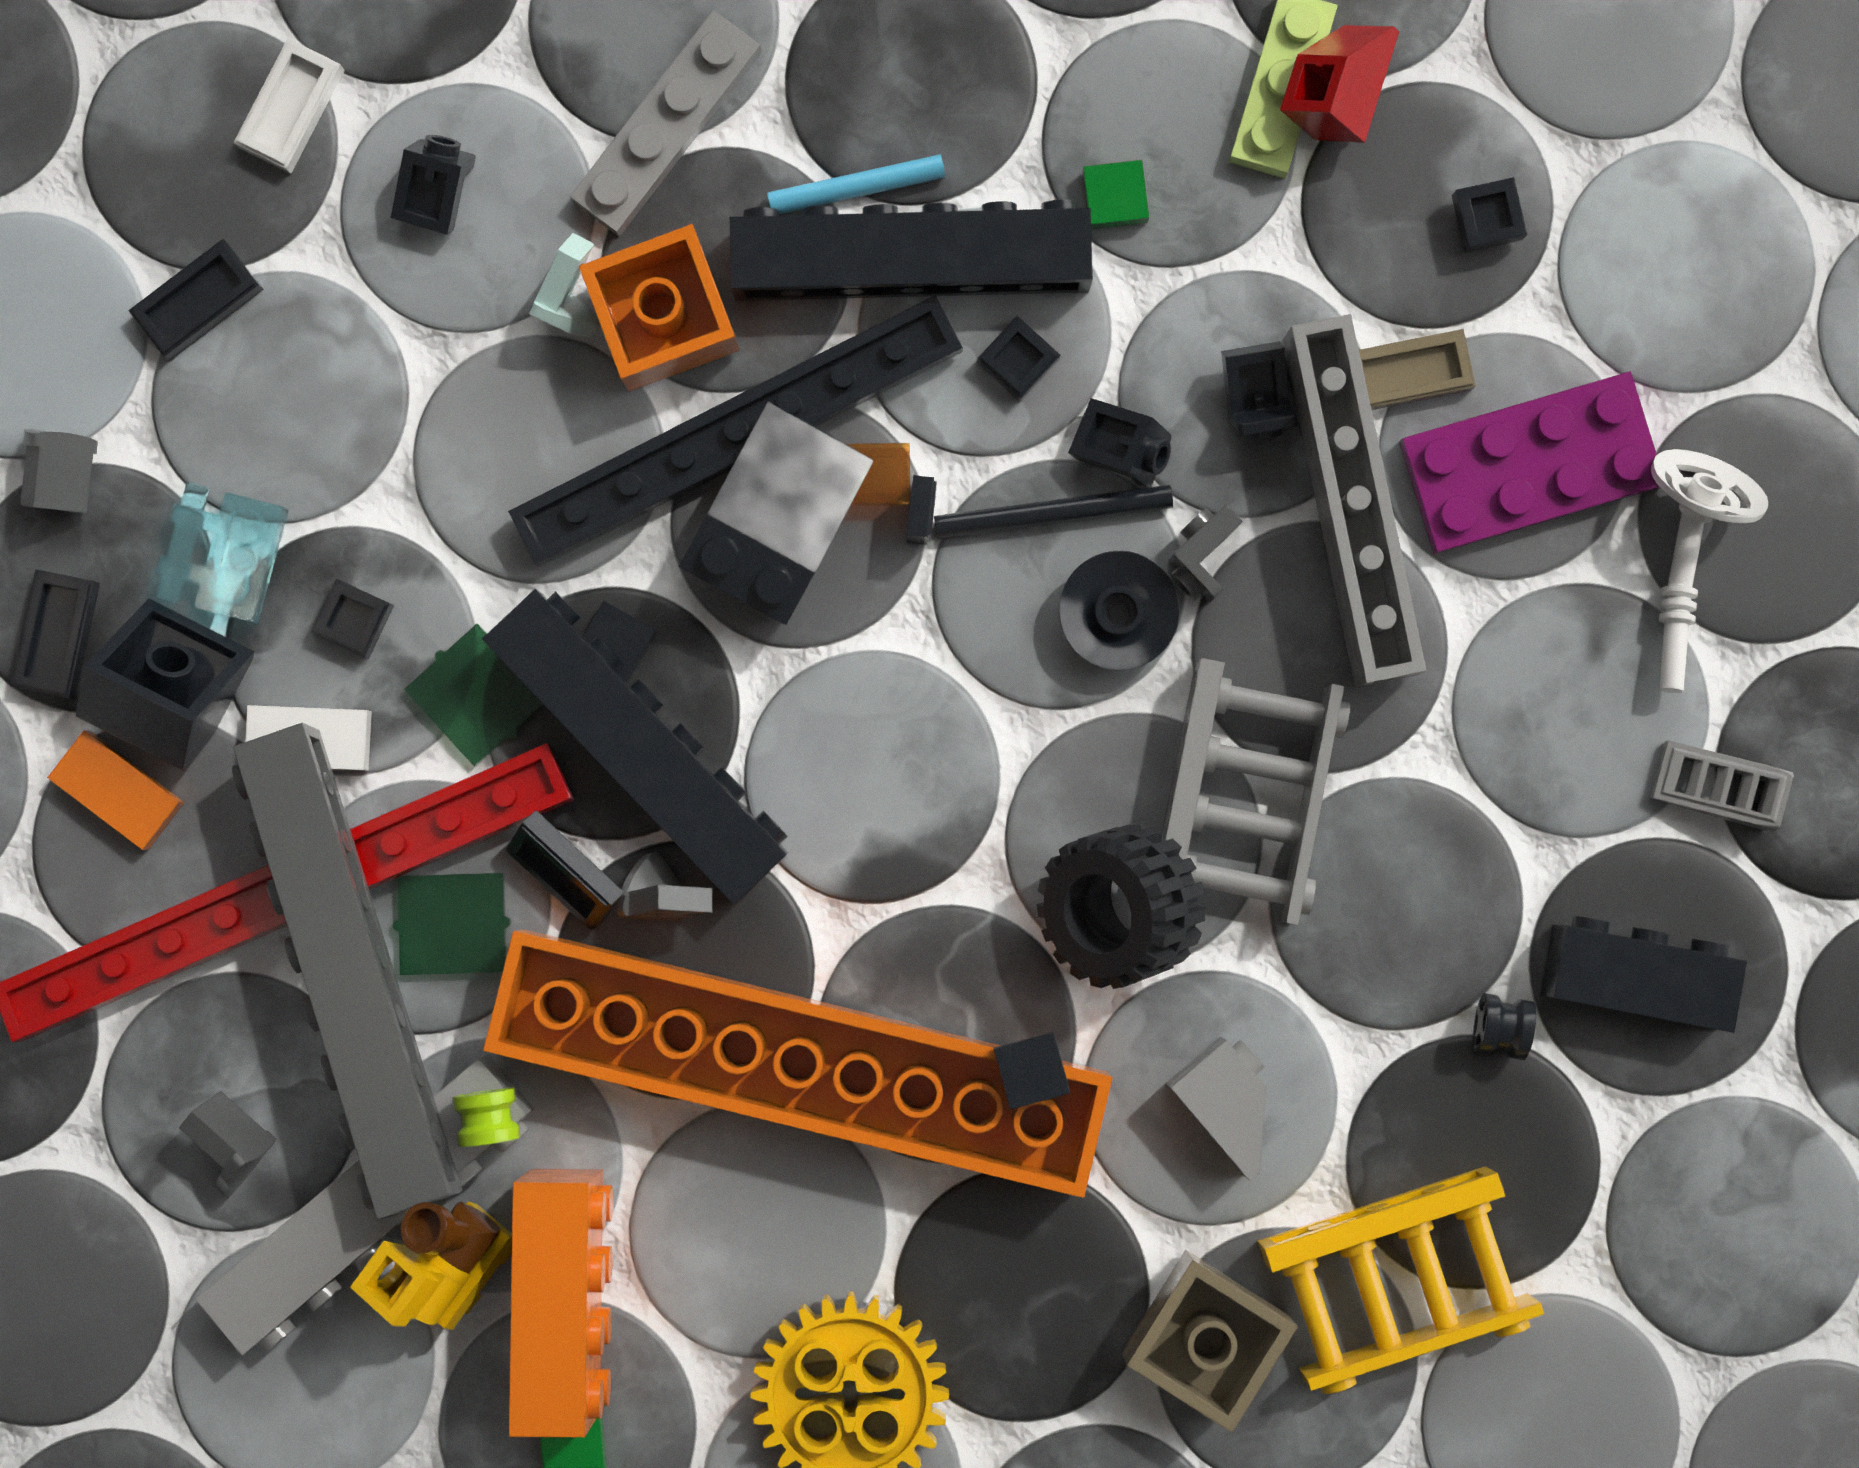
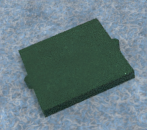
(473, 696)
(452, 923)

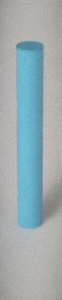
(857, 184)

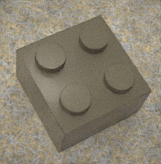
(1208, 1341)

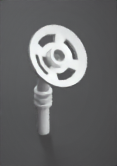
(1700, 503)

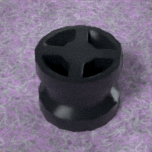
(1504, 1026)

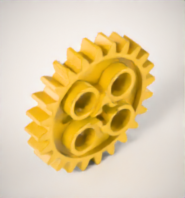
(849, 1336)

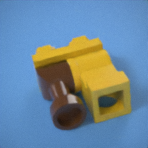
(438, 1268)

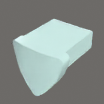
(555, 298)

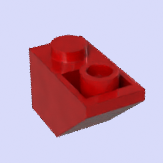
(1340, 82)

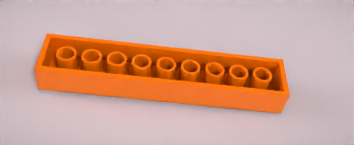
(789, 1061)

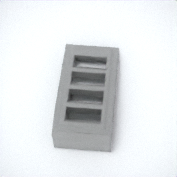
(1772, 799)

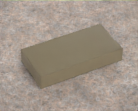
(1417, 369)

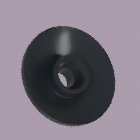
(1136, 584)

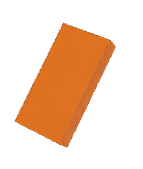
(115, 790)

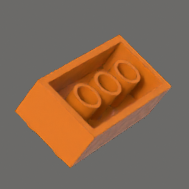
(558, 1302)

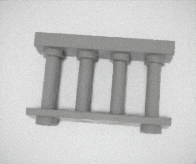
(1203, 753)

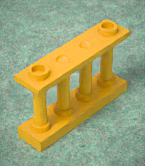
(1411, 1217)

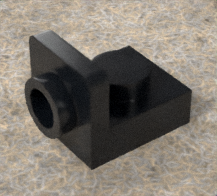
(431, 183)
(1122, 442)

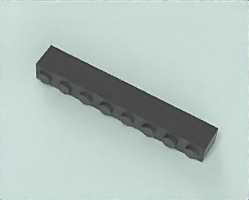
(345, 971)

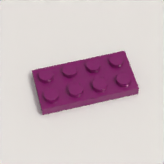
(1531, 462)

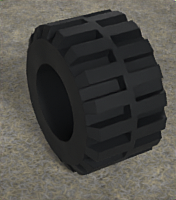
(1082, 913)

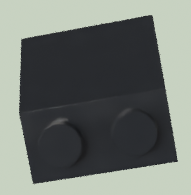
(162, 683)

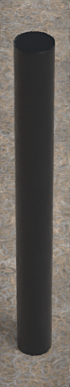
(1053, 511)

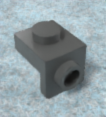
(1202, 537)

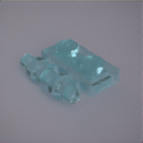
(239, 555)

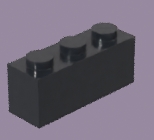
(1644, 974)

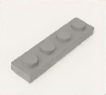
(666, 123)

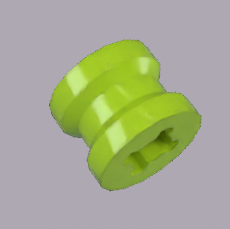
(486, 1117)

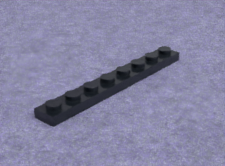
(713, 440)

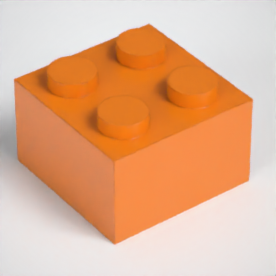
(659, 308)

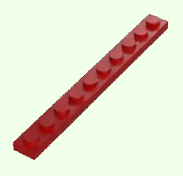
(242, 908)

